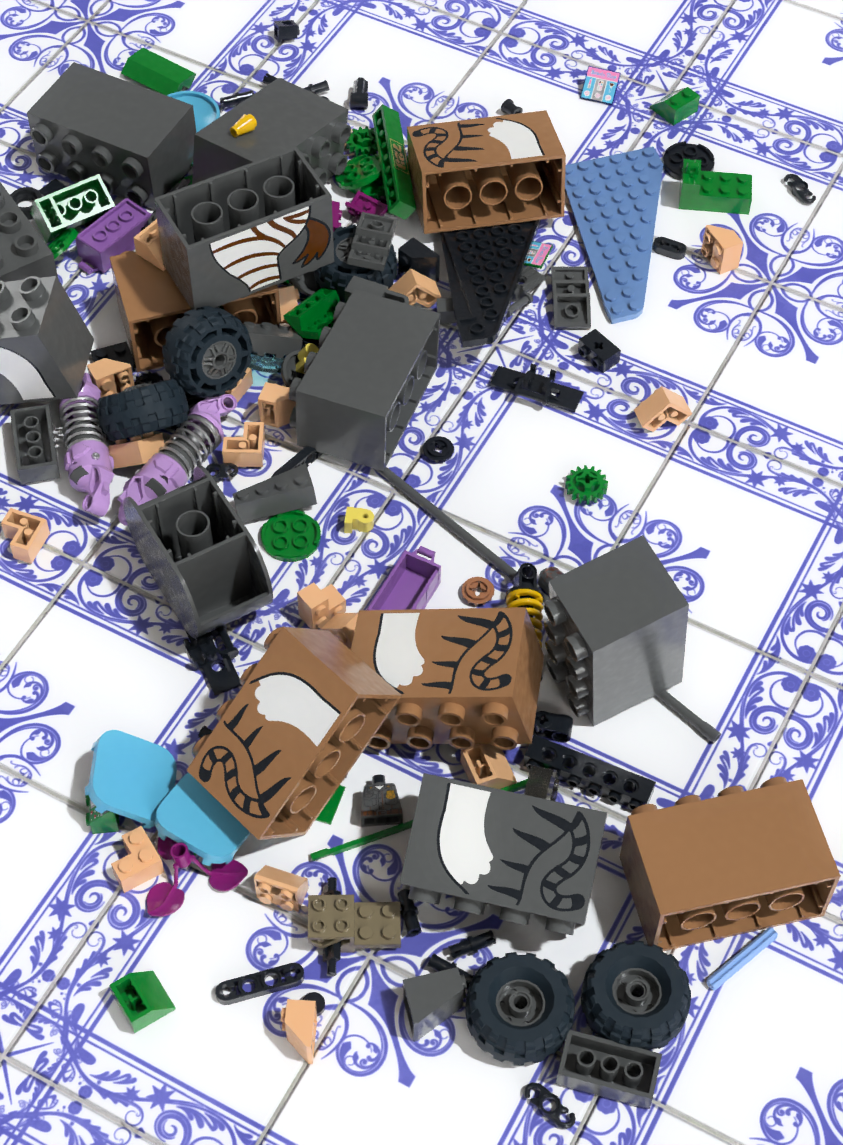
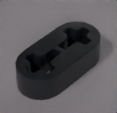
(669, 248)

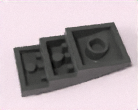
(372, 241)
(570, 297)

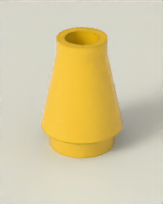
(244, 125)

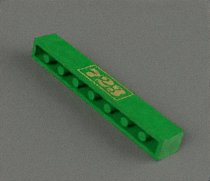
(393, 162)

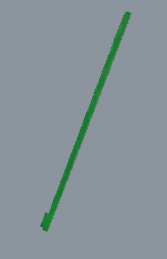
(387, 832)

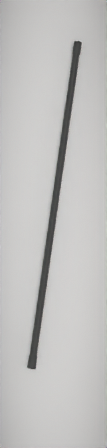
(702, 726)

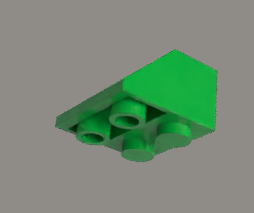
(141, 999)

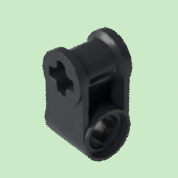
(553, 726)

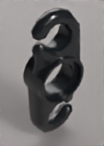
(800, 194)
(222, 468)
(553, 1116)

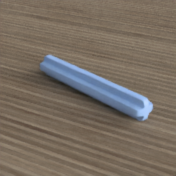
(741, 958)

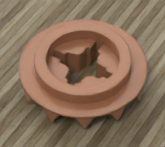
(470, 587)

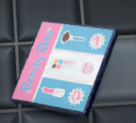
(600, 85)

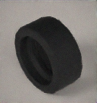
(23, 194)

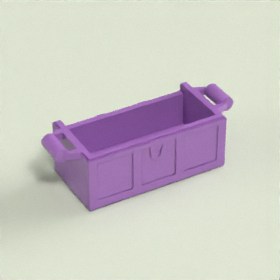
(110, 235)
(409, 582)

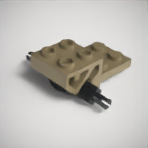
(344, 925)

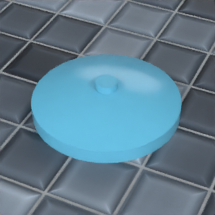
(205, 107)

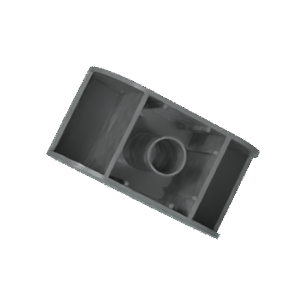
(200, 554)

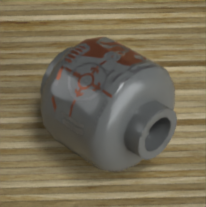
(546, 575)

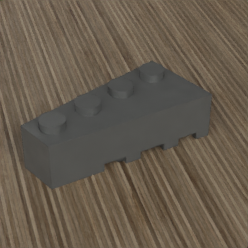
(273, 339)

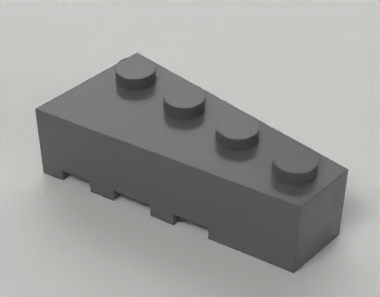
(276, 495)

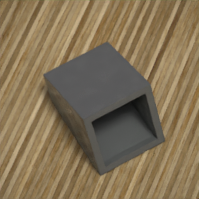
(432, 999)

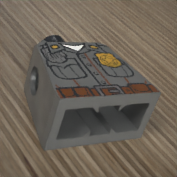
(380, 804)

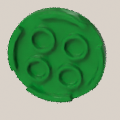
(359, 172)
(63, 241)
(291, 536)

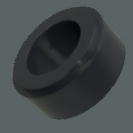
(320, 1001)

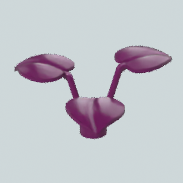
(166, 899)

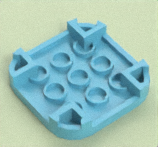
(130, 776)
(200, 822)

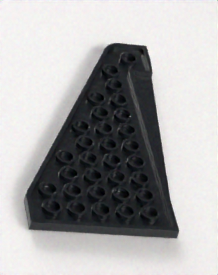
(484, 274)

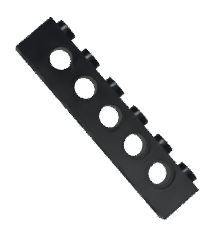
(601, 772)

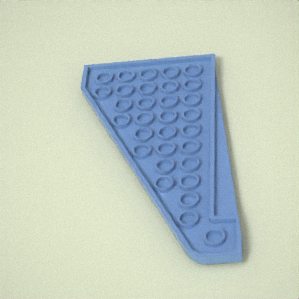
(616, 218)

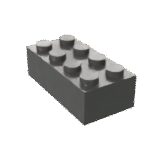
(34, 444)
(609, 1069)

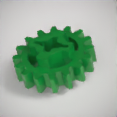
(362, 142)
(586, 484)

